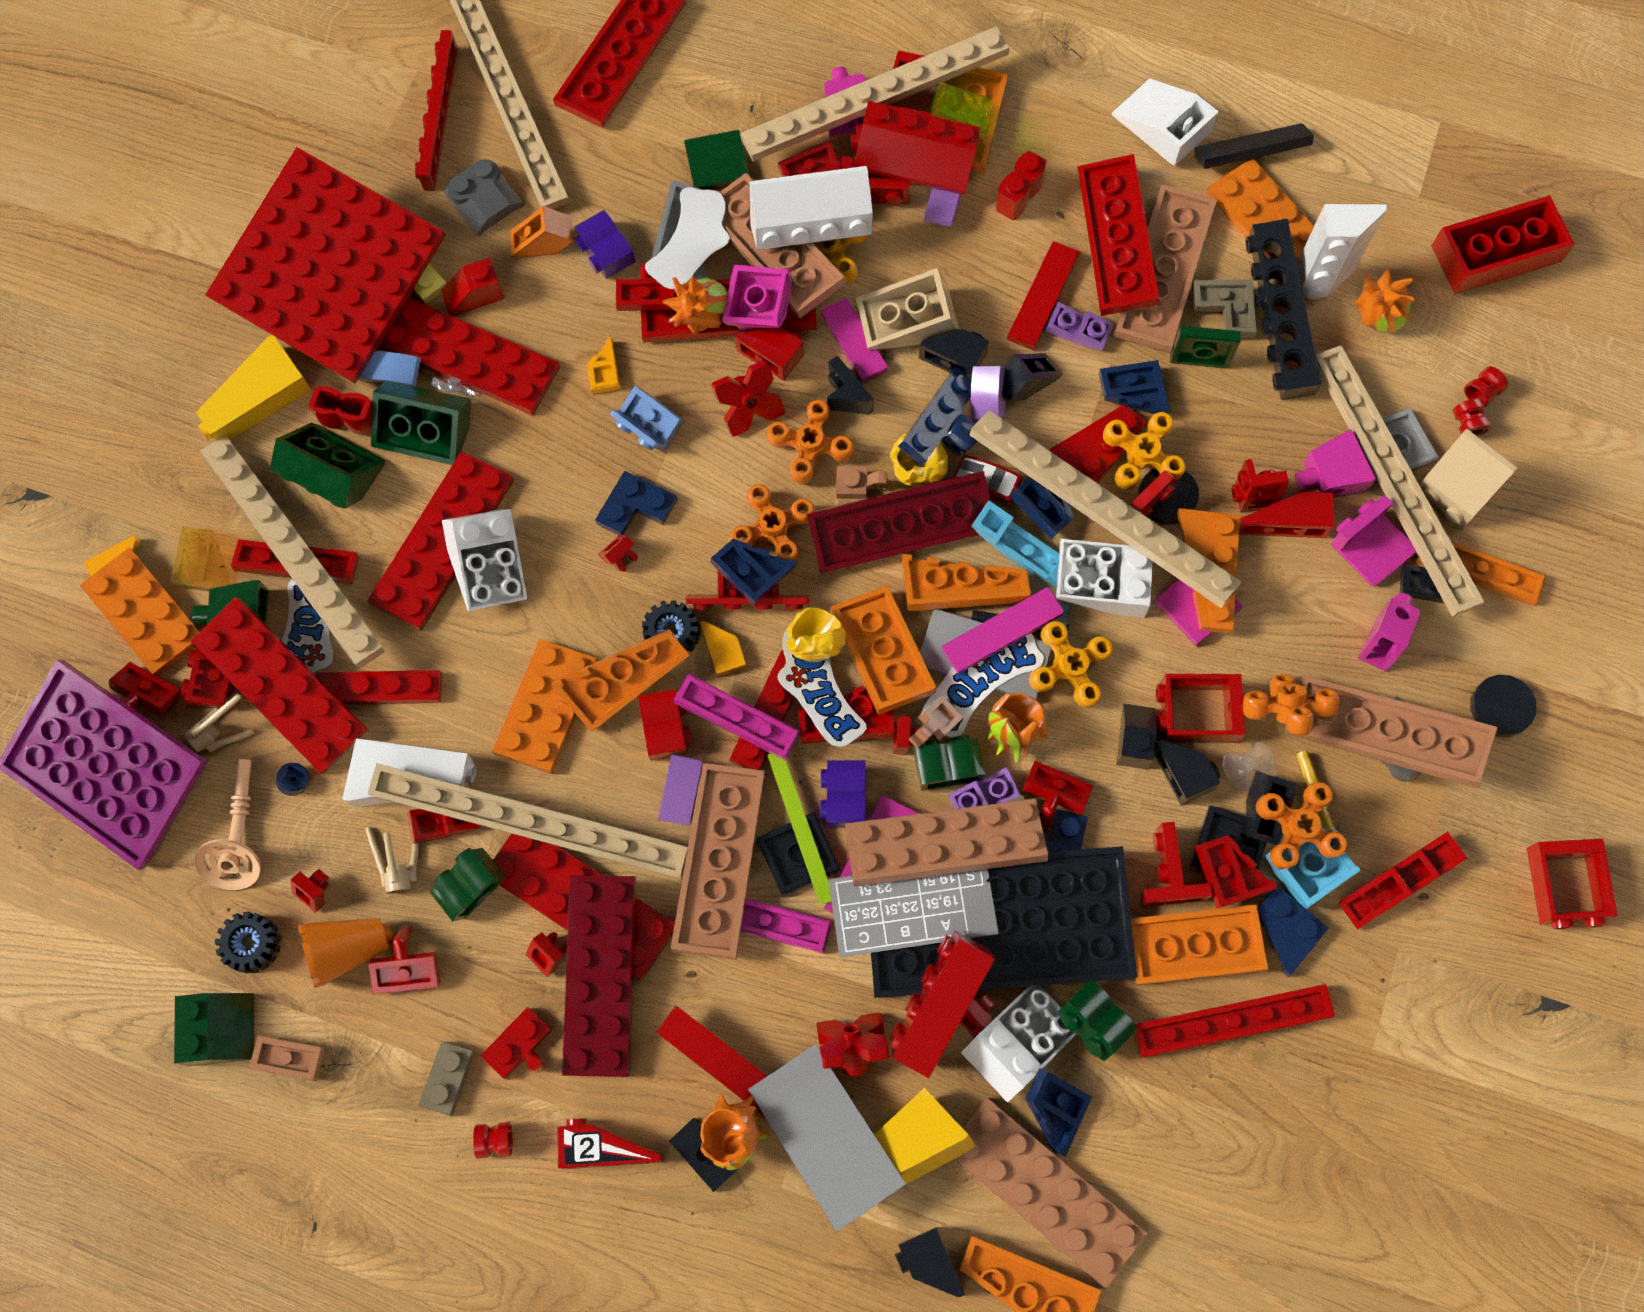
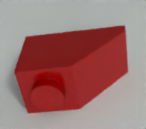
(472, 288)
(774, 345)

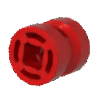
(1490, 383)
(1471, 417)
(495, 1140)

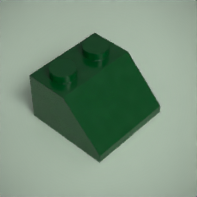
(213, 1028)

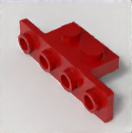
(733, 598)

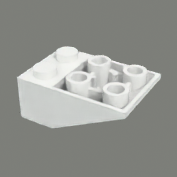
(1167, 118)
(485, 558)
(1104, 577)
(1019, 1042)

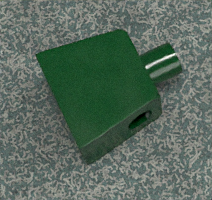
(251, 592)

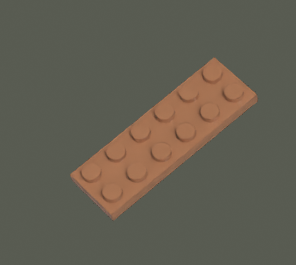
(1176, 242)
(811, 272)
(1403, 734)
(945, 842)
(718, 861)
(1049, 1194)

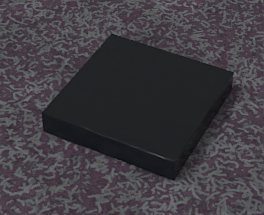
(1223, 823)
(786, 860)

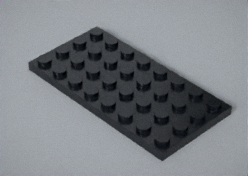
(1053, 924)

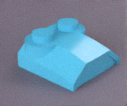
(1314, 874)

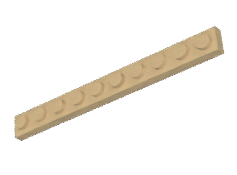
(883, 89)
(510, 103)
(1398, 482)
(1105, 509)
(292, 552)
(527, 820)

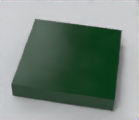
(716, 160)
(1205, 347)

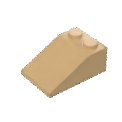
(907, 312)
(1466, 478)

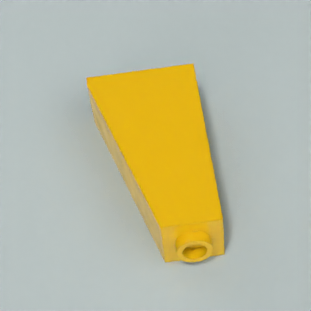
(252, 392)
(922, 1137)

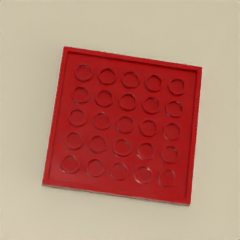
(325, 264)

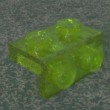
(962, 106)

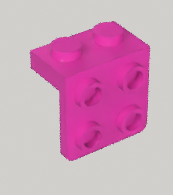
(1373, 542)

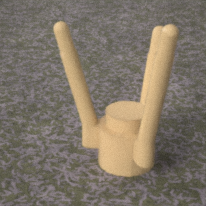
(203, 733)
(393, 877)

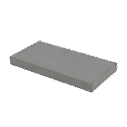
(948, 626)

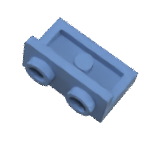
(647, 419)

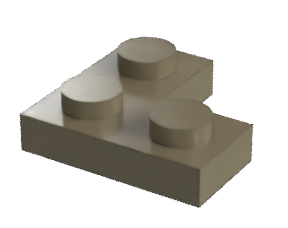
(1232, 298)

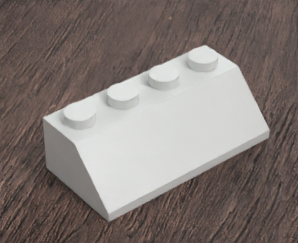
(810, 207)
(1336, 246)

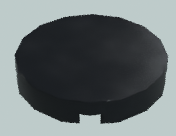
(1185, 497)
(1504, 704)

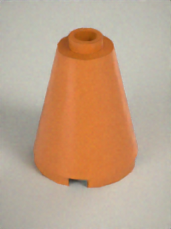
(341, 946)

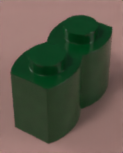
(949, 763)
(467, 883)
(1097, 1020)

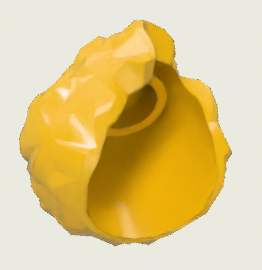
(913, 474)
(815, 635)

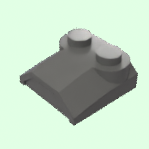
(482, 195)

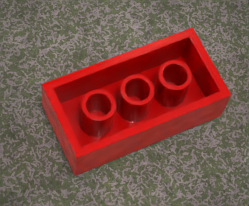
(1502, 244)
(941, 1003)

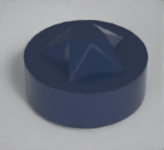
(292, 779)

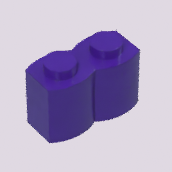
(604, 244)
(845, 792)

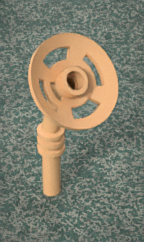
(231, 855)

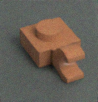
(854, 482)
(937, 720)

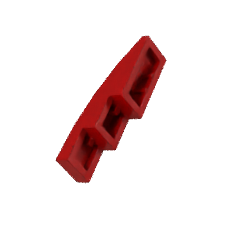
(1402, 880)
(711, 1054)

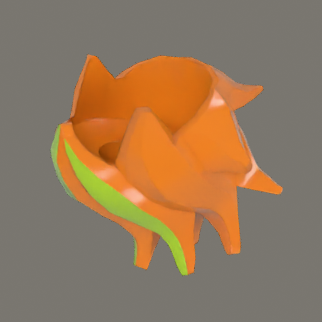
(698, 303)
(1384, 303)
(1016, 723)
(731, 1133)

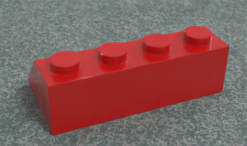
(917, 147)

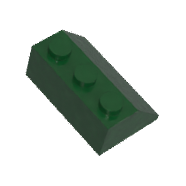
(419, 422)
(325, 464)

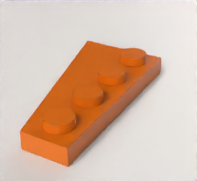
(1217, 539)
(947, 585)
(613, 682)
(1024, 1283)

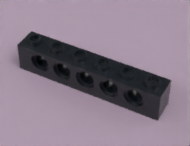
(1277, 238)

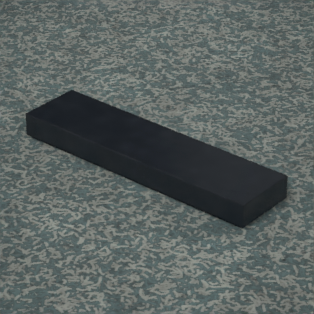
(1253, 146)

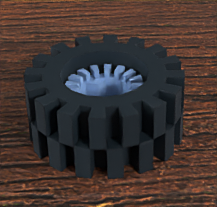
(675, 614)
(234, 953)

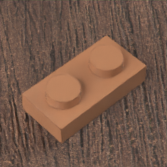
(287, 1058)

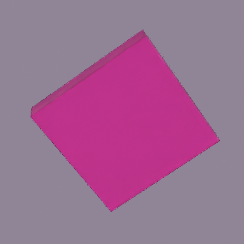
(1179, 606)

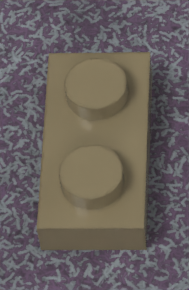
(446, 1078)

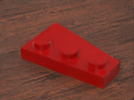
(1088, 450)
(859, 700)

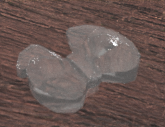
(453, 385)
(1238, 766)

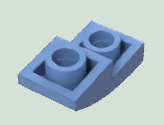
(391, 367)

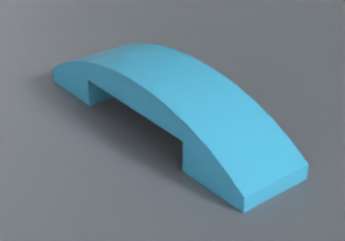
(1017, 544)

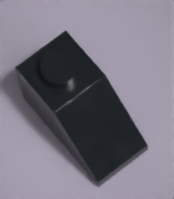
(955, 349)
(1027, 375)
(1137, 737)
(1186, 771)
(1260, 828)
(929, 1262)

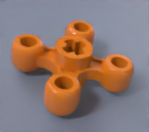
(807, 451)
(770, 514)
(1291, 704)
(1309, 816)

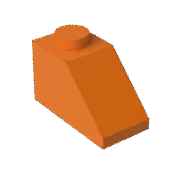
(541, 234)

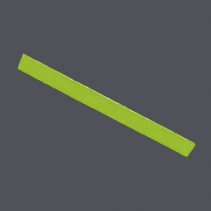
(801, 828)

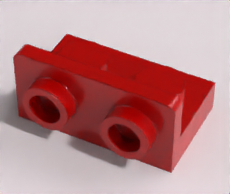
(1260, 490)
(206, 683)

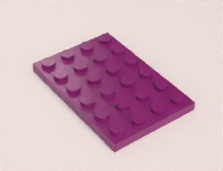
(101, 764)

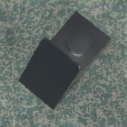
(849, 393)

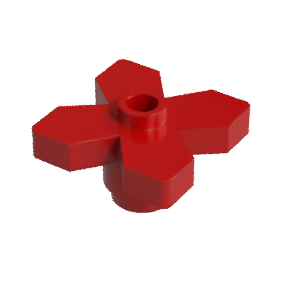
(748, 397)
(852, 1044)

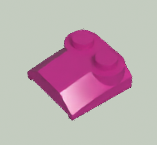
(757, 297)

